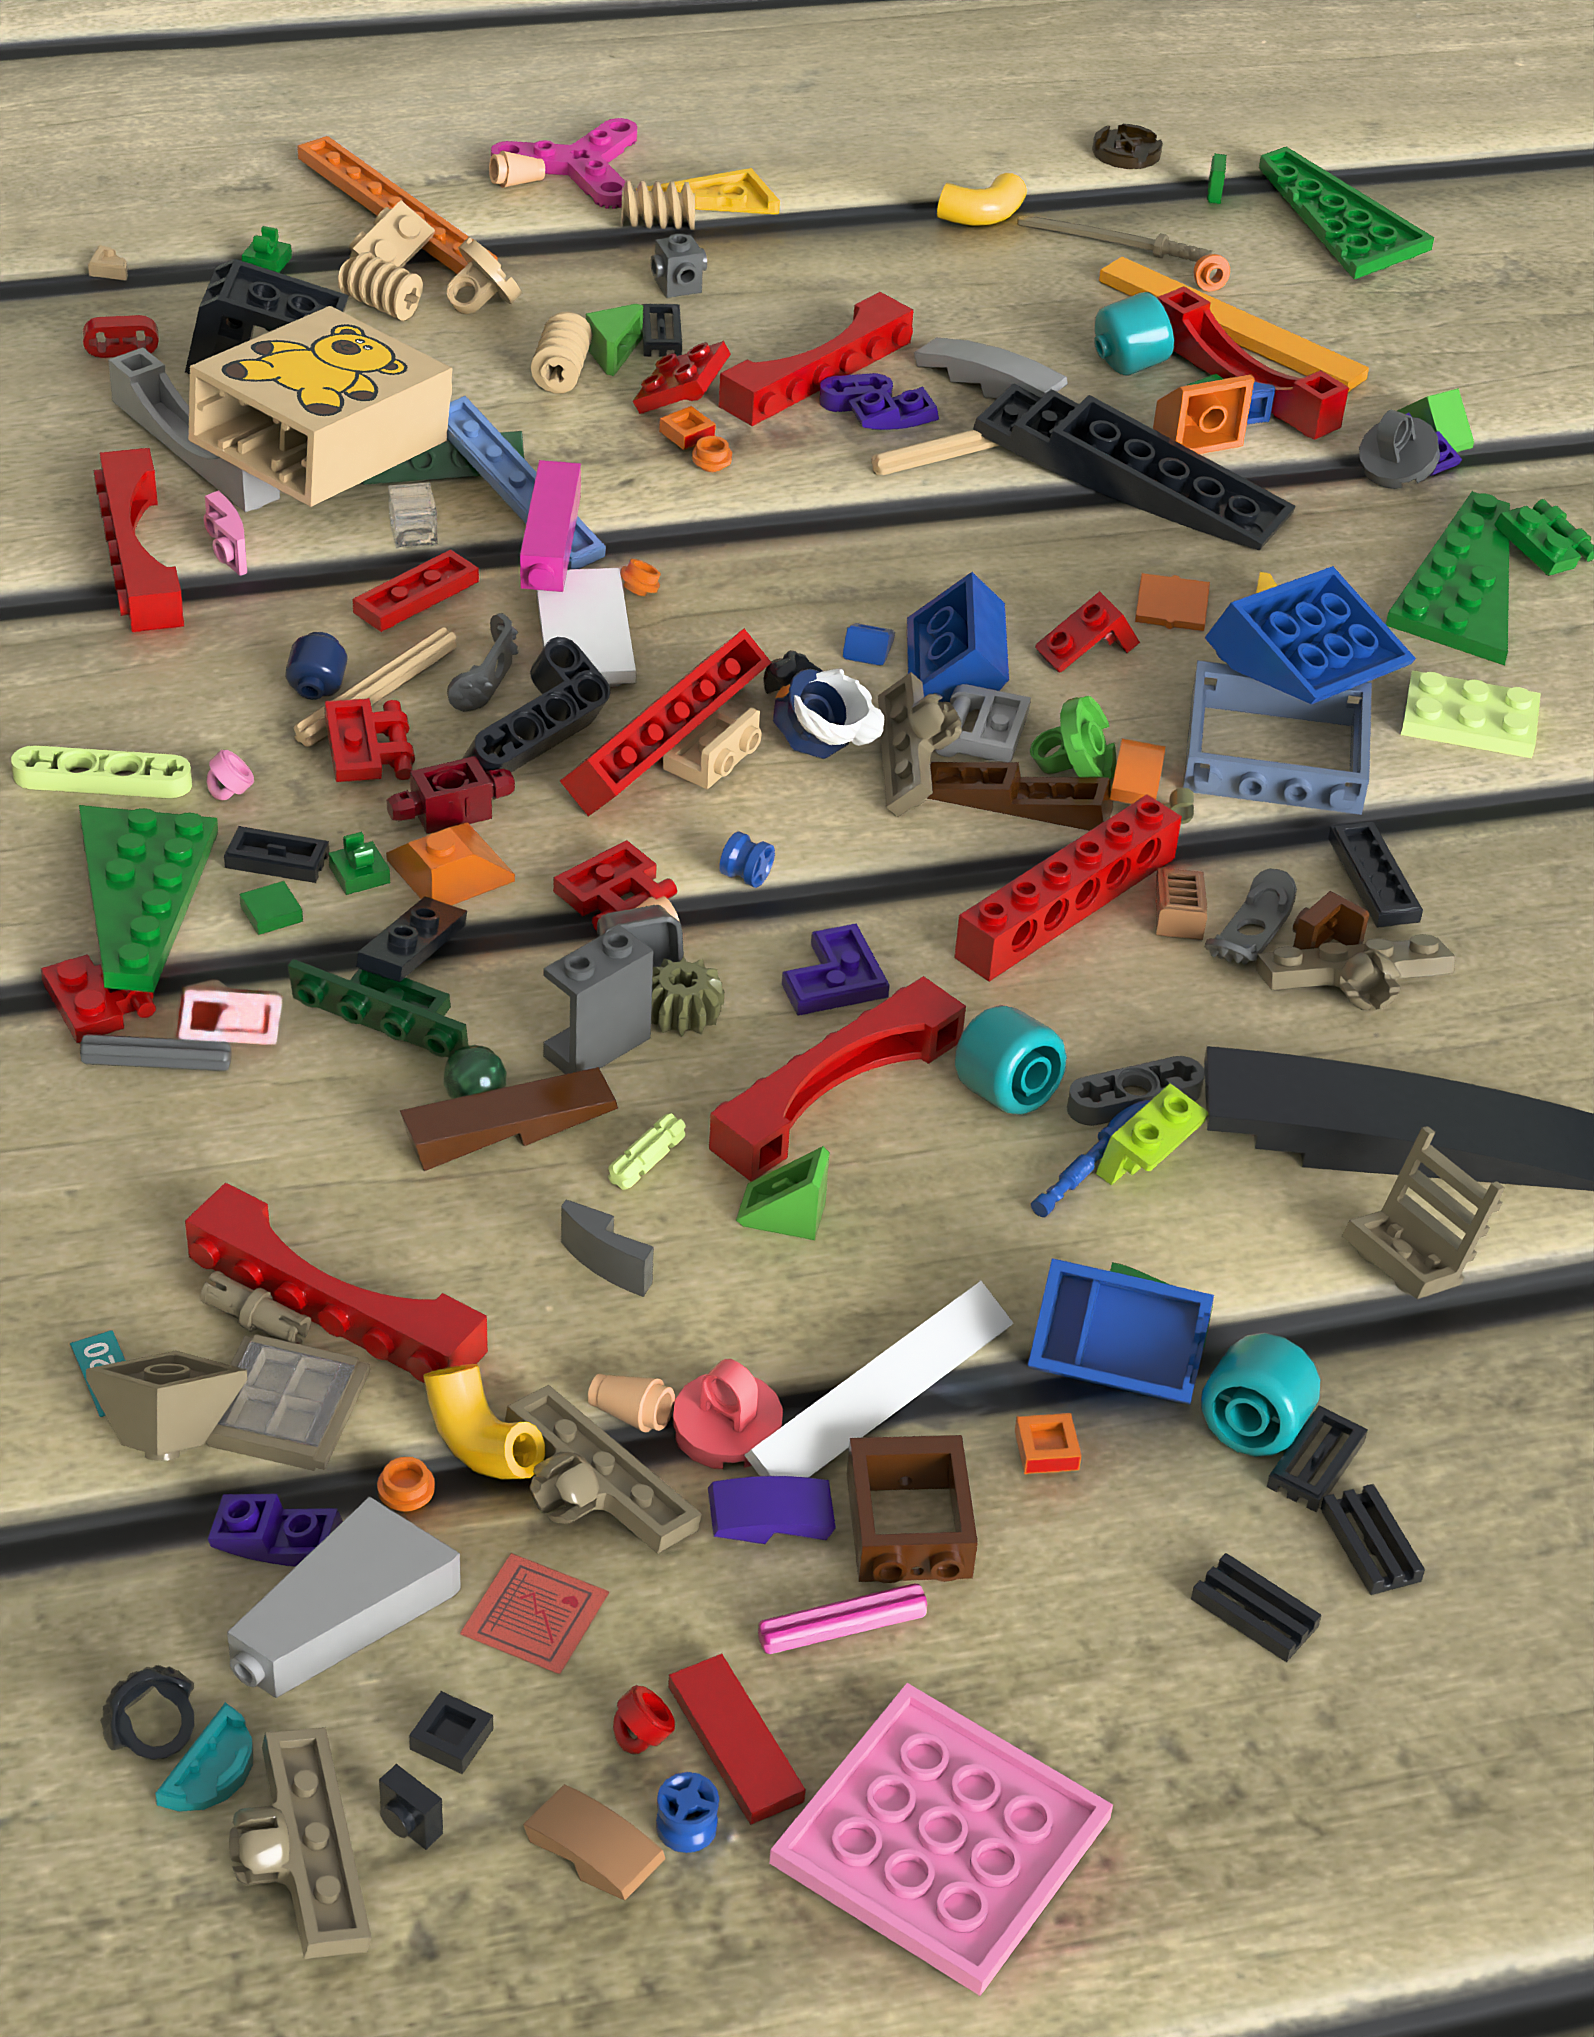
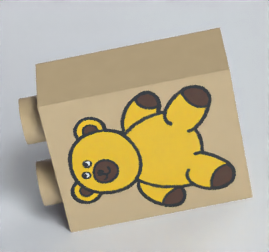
(319, 404)

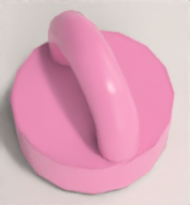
(231, 773)

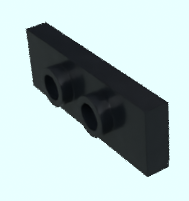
(1375, 874)
(411, 939)

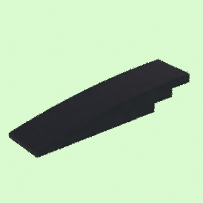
(1132, 464)
(1371, 1116)

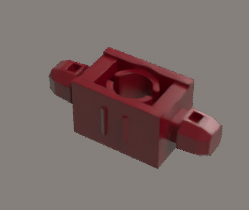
(450, 794)

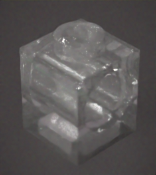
(413, 515)

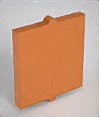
(1172, 602)

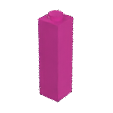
(550, 526)

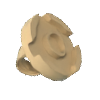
(482, 274)

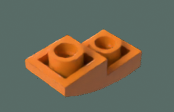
(1137, 771)

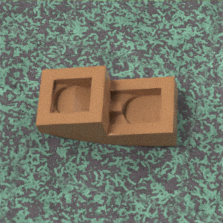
(599, 1842)

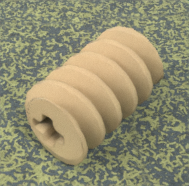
(658, 204)
(381, 285)
(561, 352)

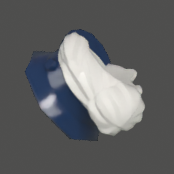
(826, 712)

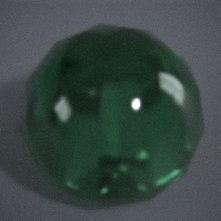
(473, 1071)

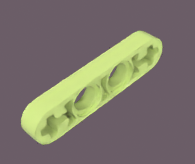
(154, 777)

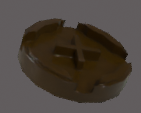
(1127, 146)

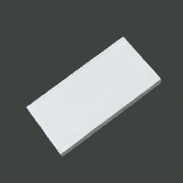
(593, 617)

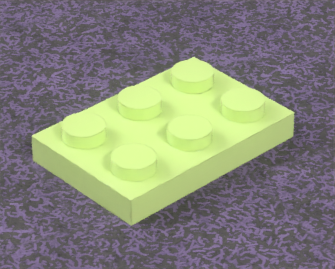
(1471, 713)

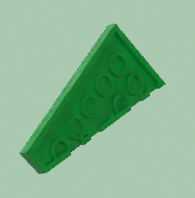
(1347, 222)
(1462, 585)
(141, 885)

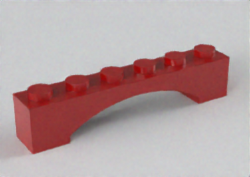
(765, 388)
(1308, 403)
(143, 585)
(910, 1025)
(417, 1335)

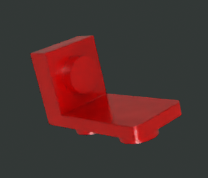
(1083, 629)

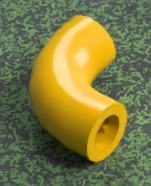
(982, 206)
(473, 1430)

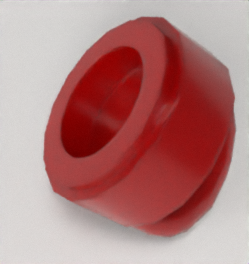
(645, 1716)

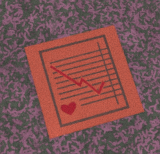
(535, 1613)

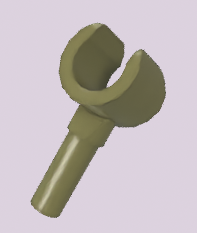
(1181, 802)

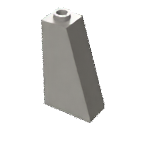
(341, 1598)

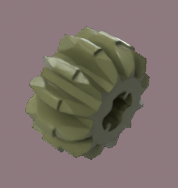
(685, 996)

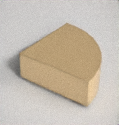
(107, 264)

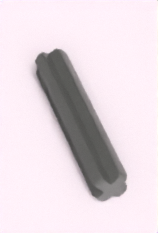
(155, 1052)

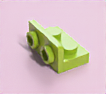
(1151, 1134)

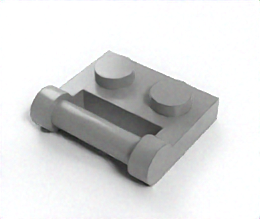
(997, 725)

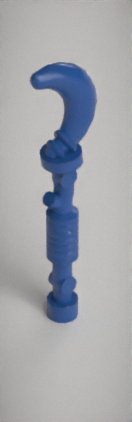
(1083, 1164)

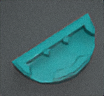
(212, 1766)

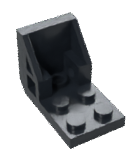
(248, 297)

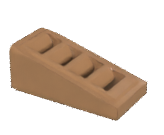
(1180, 903)

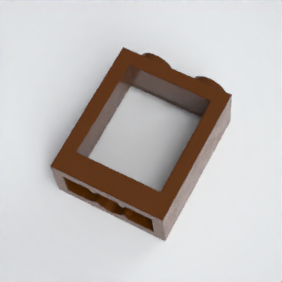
(911, 1465)

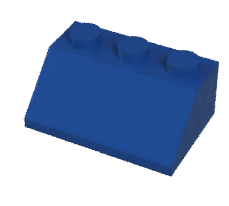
(959, 640)

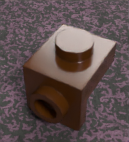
(1329, 920)

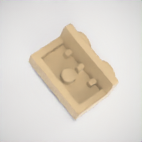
(395, 237)
(714, 748)

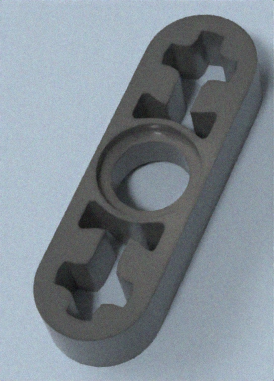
(1101, 1096)

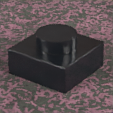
(451, 1732)
(410, 1807)

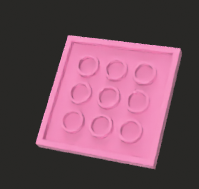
(941, 1837)

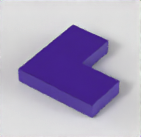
(842, 979)

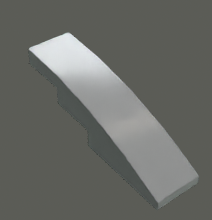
(988, 365)

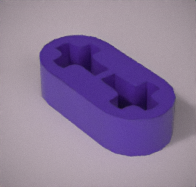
(837, 390)

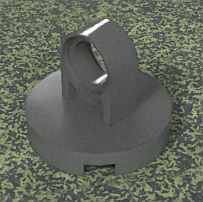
(1399, 450)

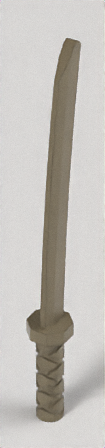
(1160, 246)

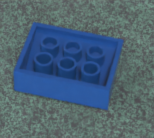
(1308, 638)

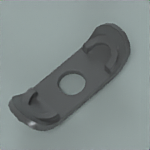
(477, 686)
(1266, 905)

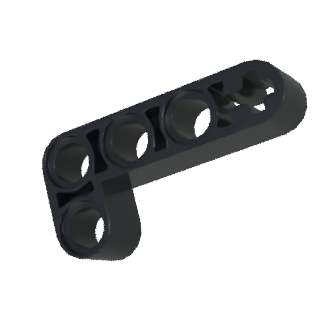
(570, 695)

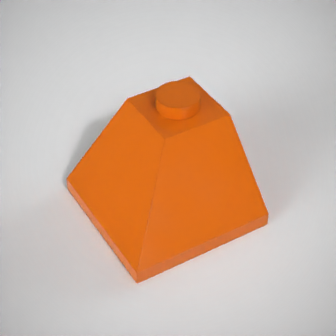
(1206, 414)
(450, 865)

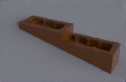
(1001, 789)
(529, 1109)

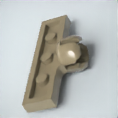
(910, 734)
(1361, 971)
(596, 1473)
(304, 1844)

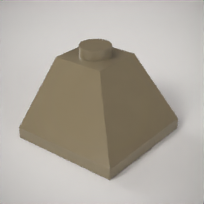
(165, 1400)

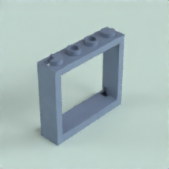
(1275, 780)

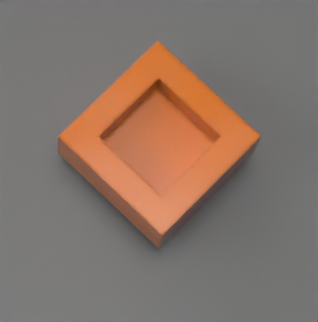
(686, 427)
(1047, 1443)

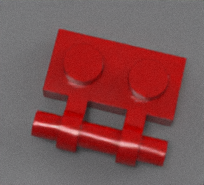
(354, 740)
(607, 877)
(85, 1003)

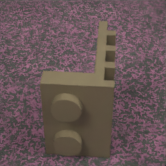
(1410, 1241)

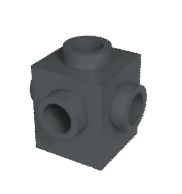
(678, 265)

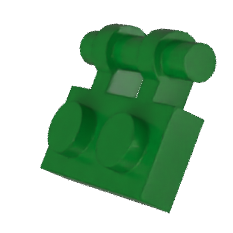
(1546, 537)

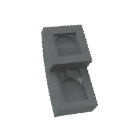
(592, 1241)

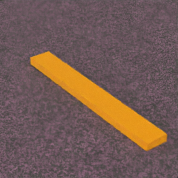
(1242, 327)

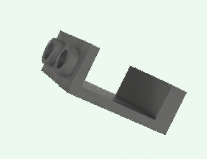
(608, 1001)

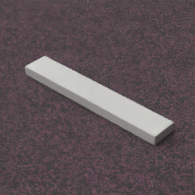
(882, 1386)

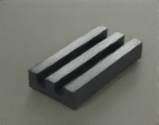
(662, 344)
(276, 854)
(1300, 1486)
(1381, 1537)
(1261, 1602)

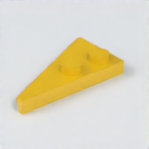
(731, 192)

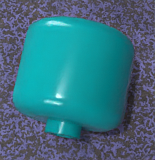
(1133, 333)
(1010, 1059)
(1260, 1395)

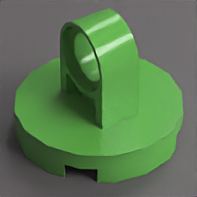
(1080, 741)

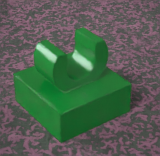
(268, 251)
(358, 865)

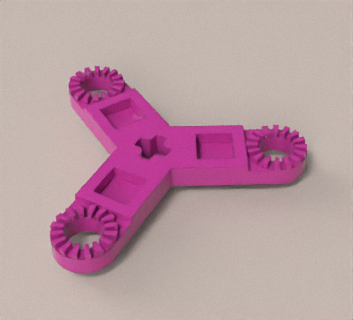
(585, 159)

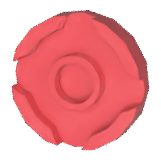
(725, 1415)

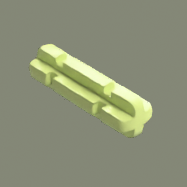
(646, 1151)

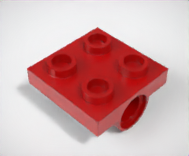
(681, 376)

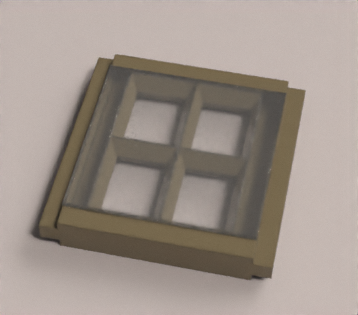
(290, 1403)

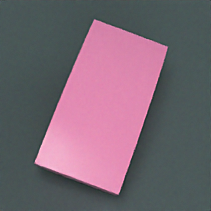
(226, 527)

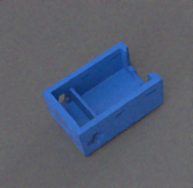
(1121, 1331)

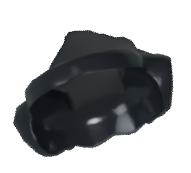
(782, 670)
(117, 1724)

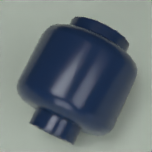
(316, 664)

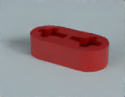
(119, 335)

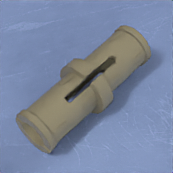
(255, 1308)

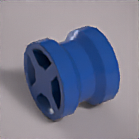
(747, 859)
(682, 1796)

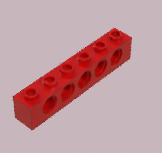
(665, 722)
(1066, 887)

